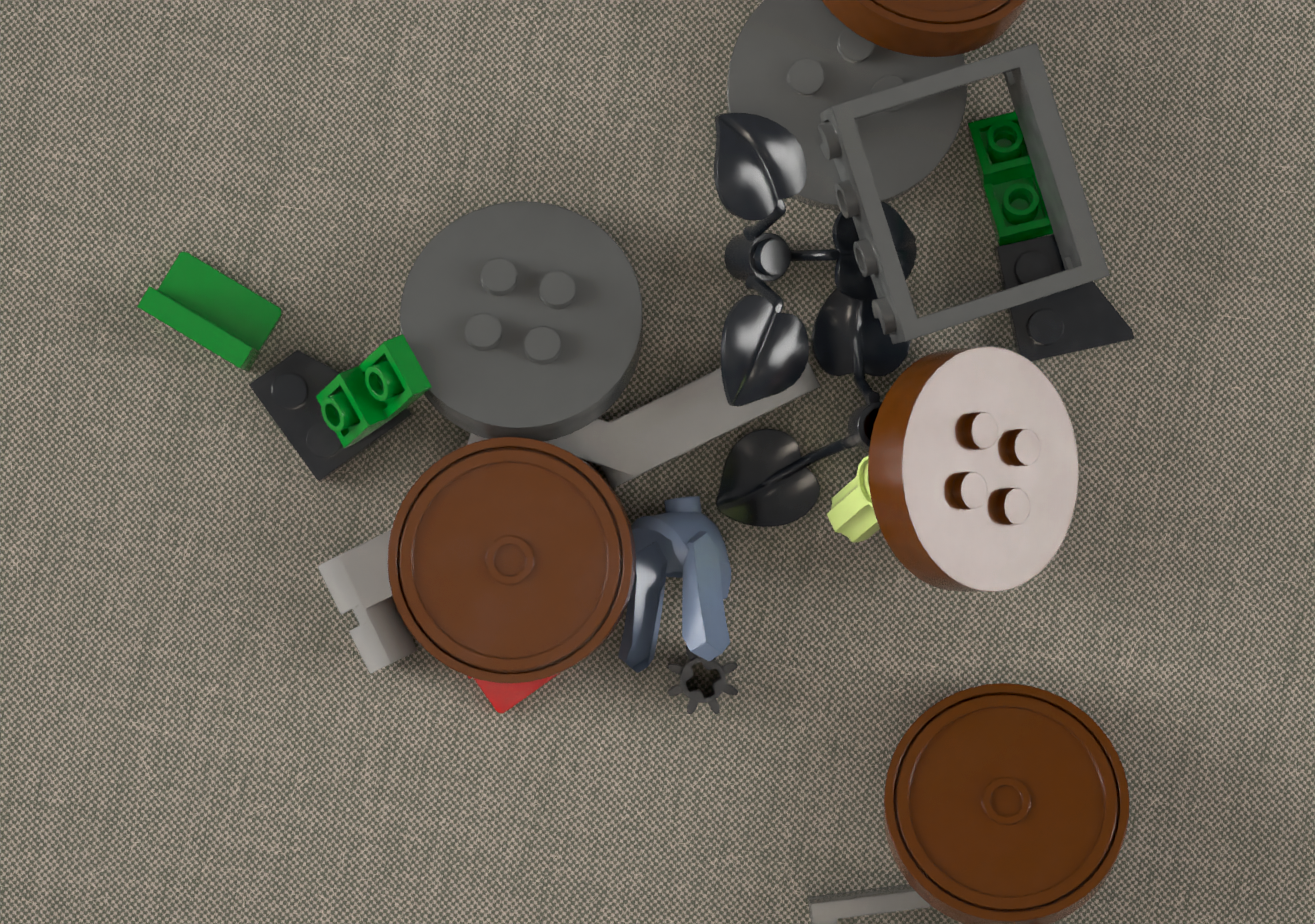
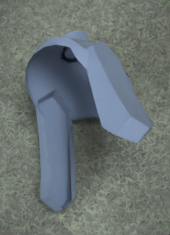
(686, 547)

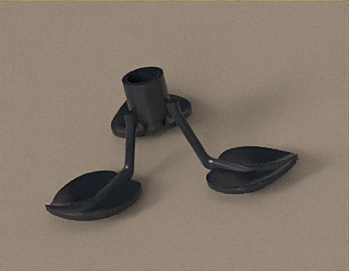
(753, 172)
(764, 472)

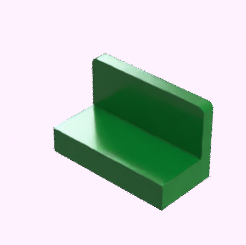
(213, 310)

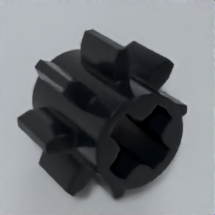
(695, 694)

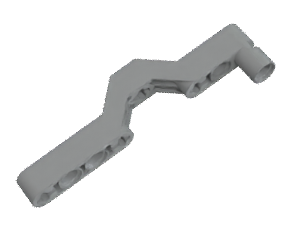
(622, 449)

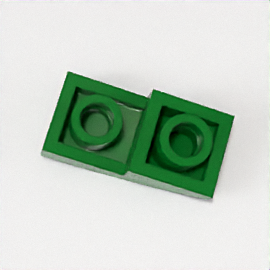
(1008, 179)
(373, 391)

